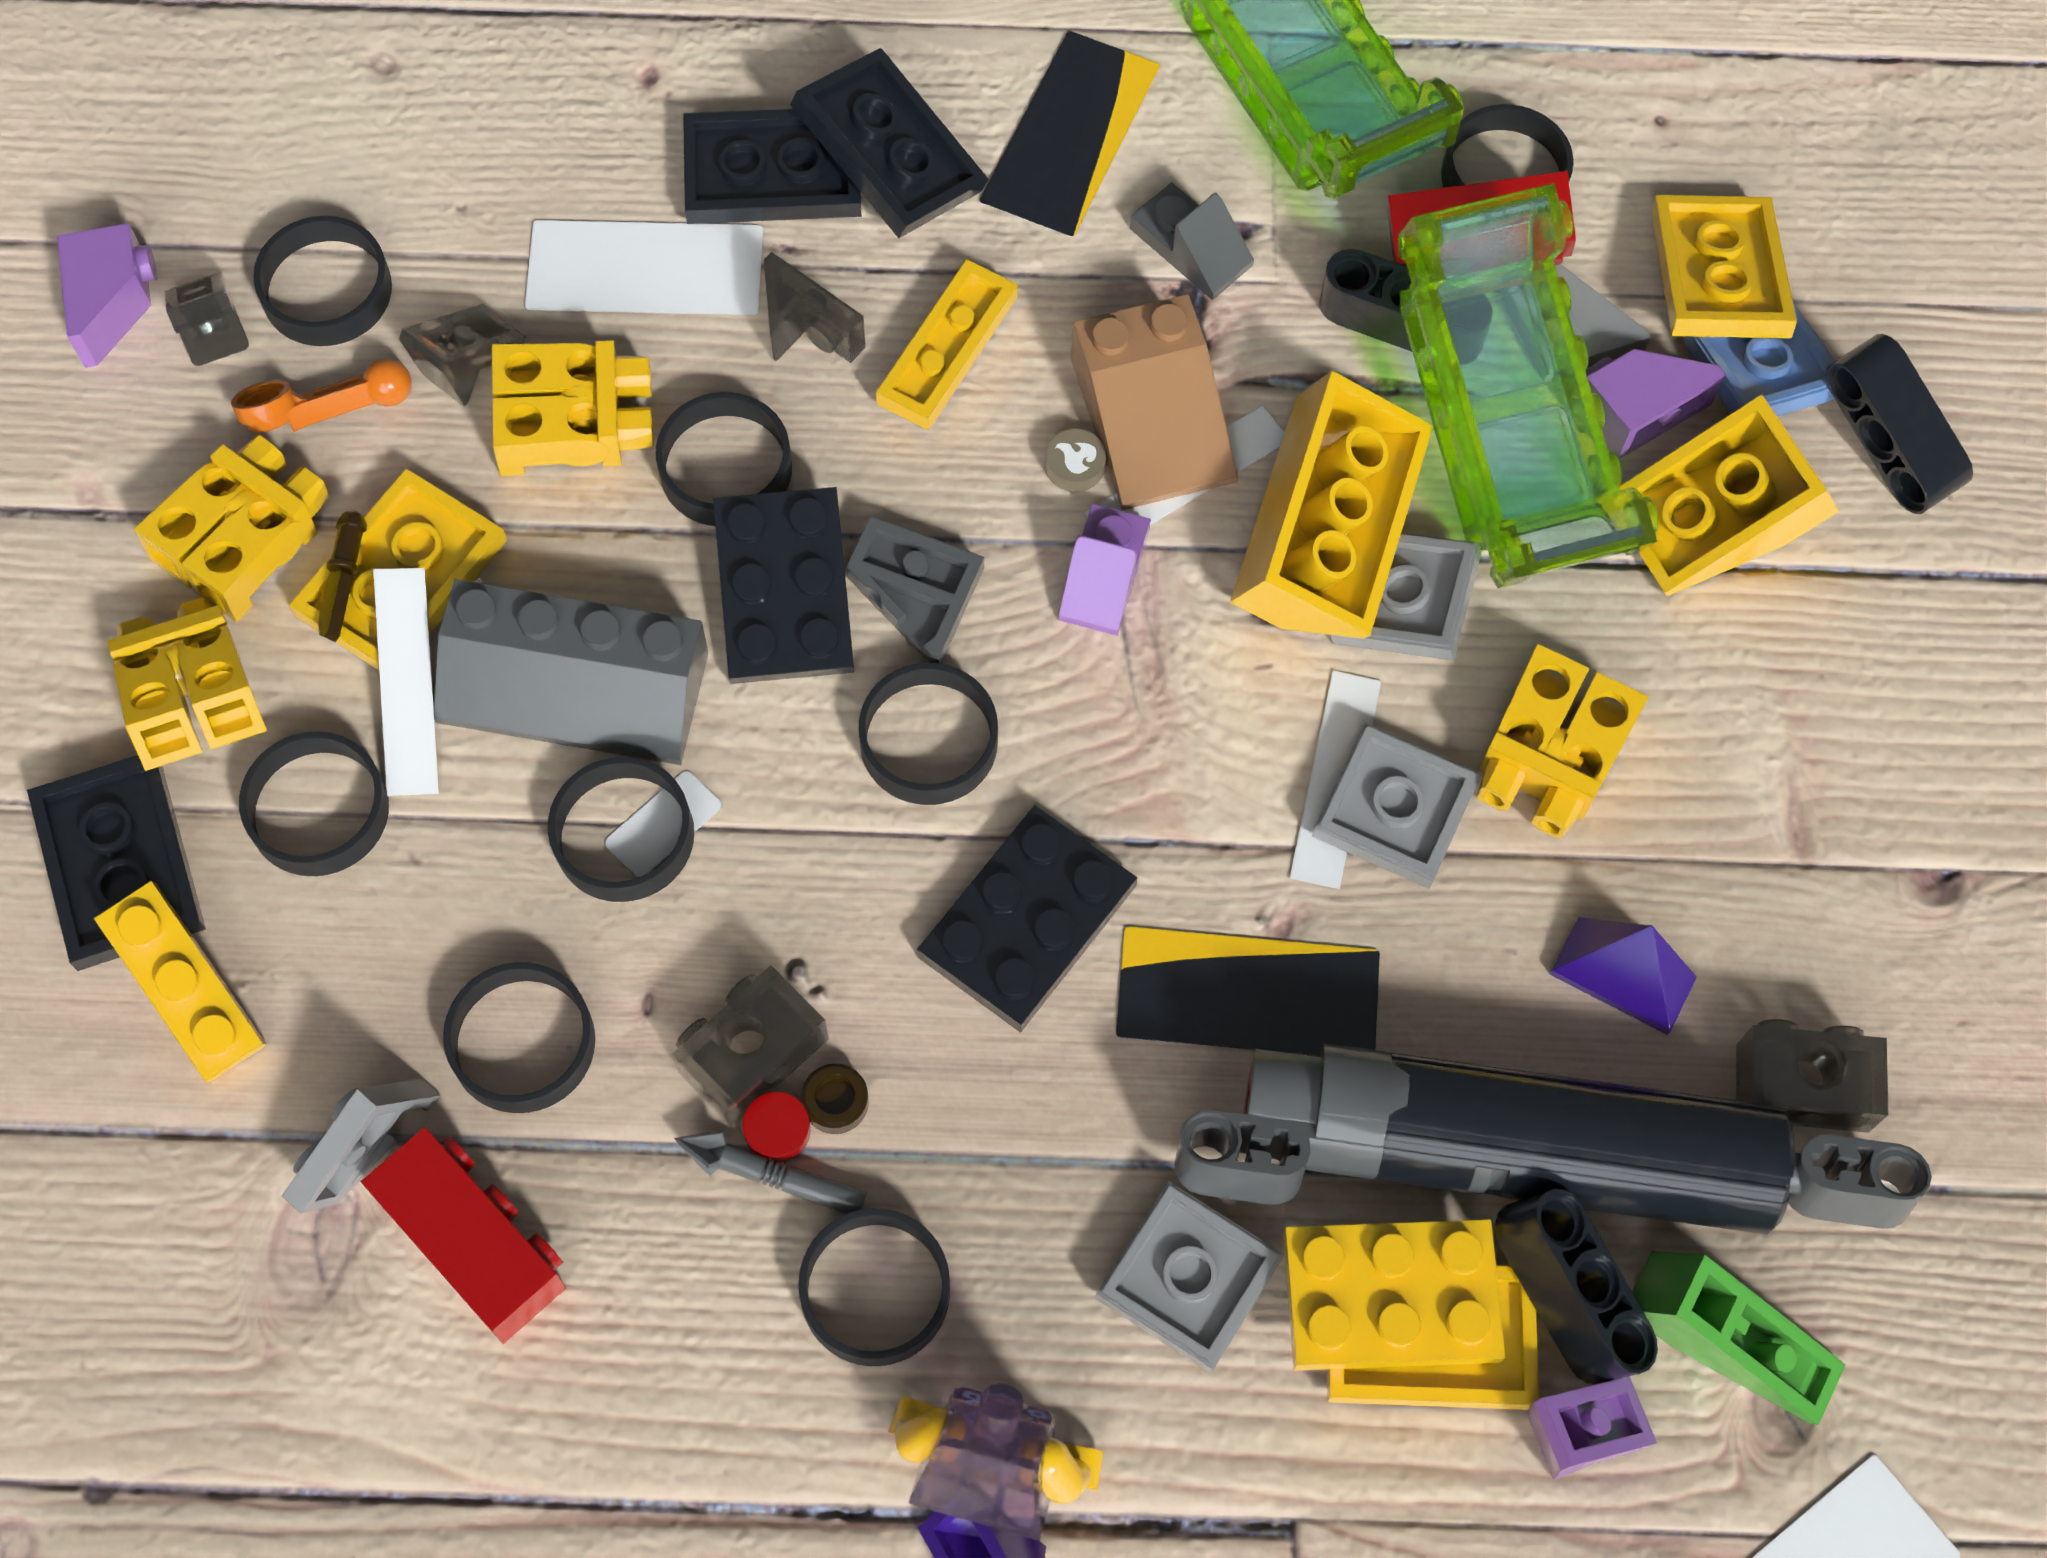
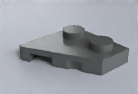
(915, 583)

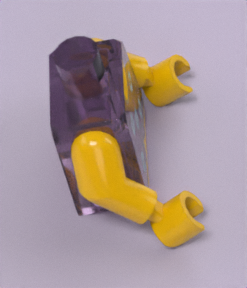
(991, 1459)

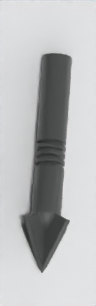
(714, 1153)

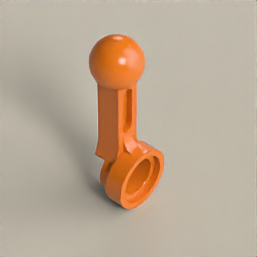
(274, 404)

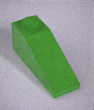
(1736, 1333)

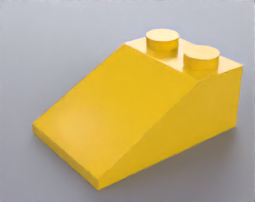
(1729, 498)

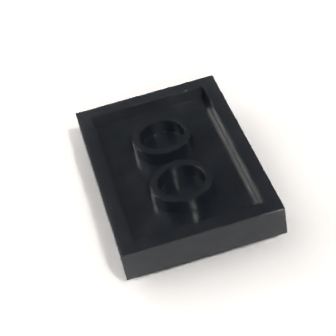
(889, 142)
(761, 170)
(783, 585)
(105, 840)
(1027, 918)

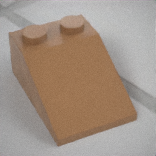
(1153, 401)

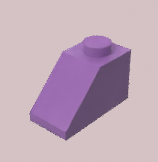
(103, 287)
(1650, 395)

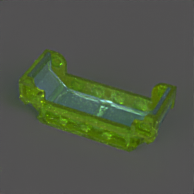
(1324, 87)
(1514, 388)

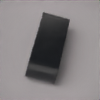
(1374, 303)
(1899, 423)
(1576, 1287)

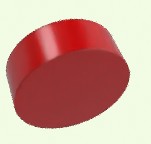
(776, 1126)

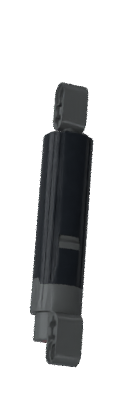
(1535, 1133)

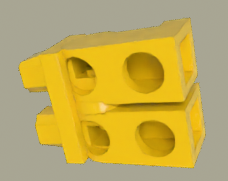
(565, 405)
(233, 524)
(178, 659)
(1552, 761)

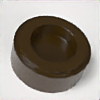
(835, 1098)

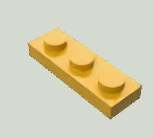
(946, 344)
(180, 982)

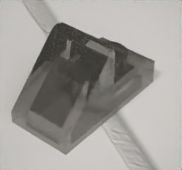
(803, 306)
(206, 319)
(457, 346)

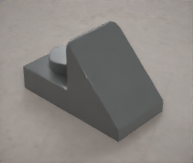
(1194, 238)

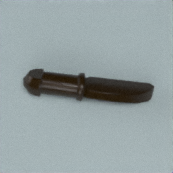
(342, 569)

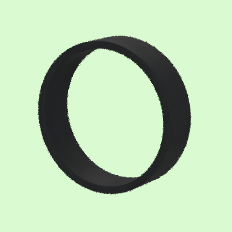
(1514, 119)
(311, 231)
(708, 407)
(928, 675)
(286, 751)
(602, 772)
(495, 978)
(858, 1219)

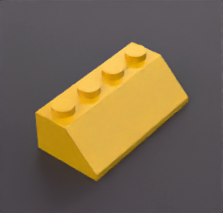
(1332, 511)

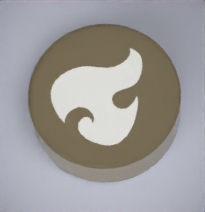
(1075, 460)

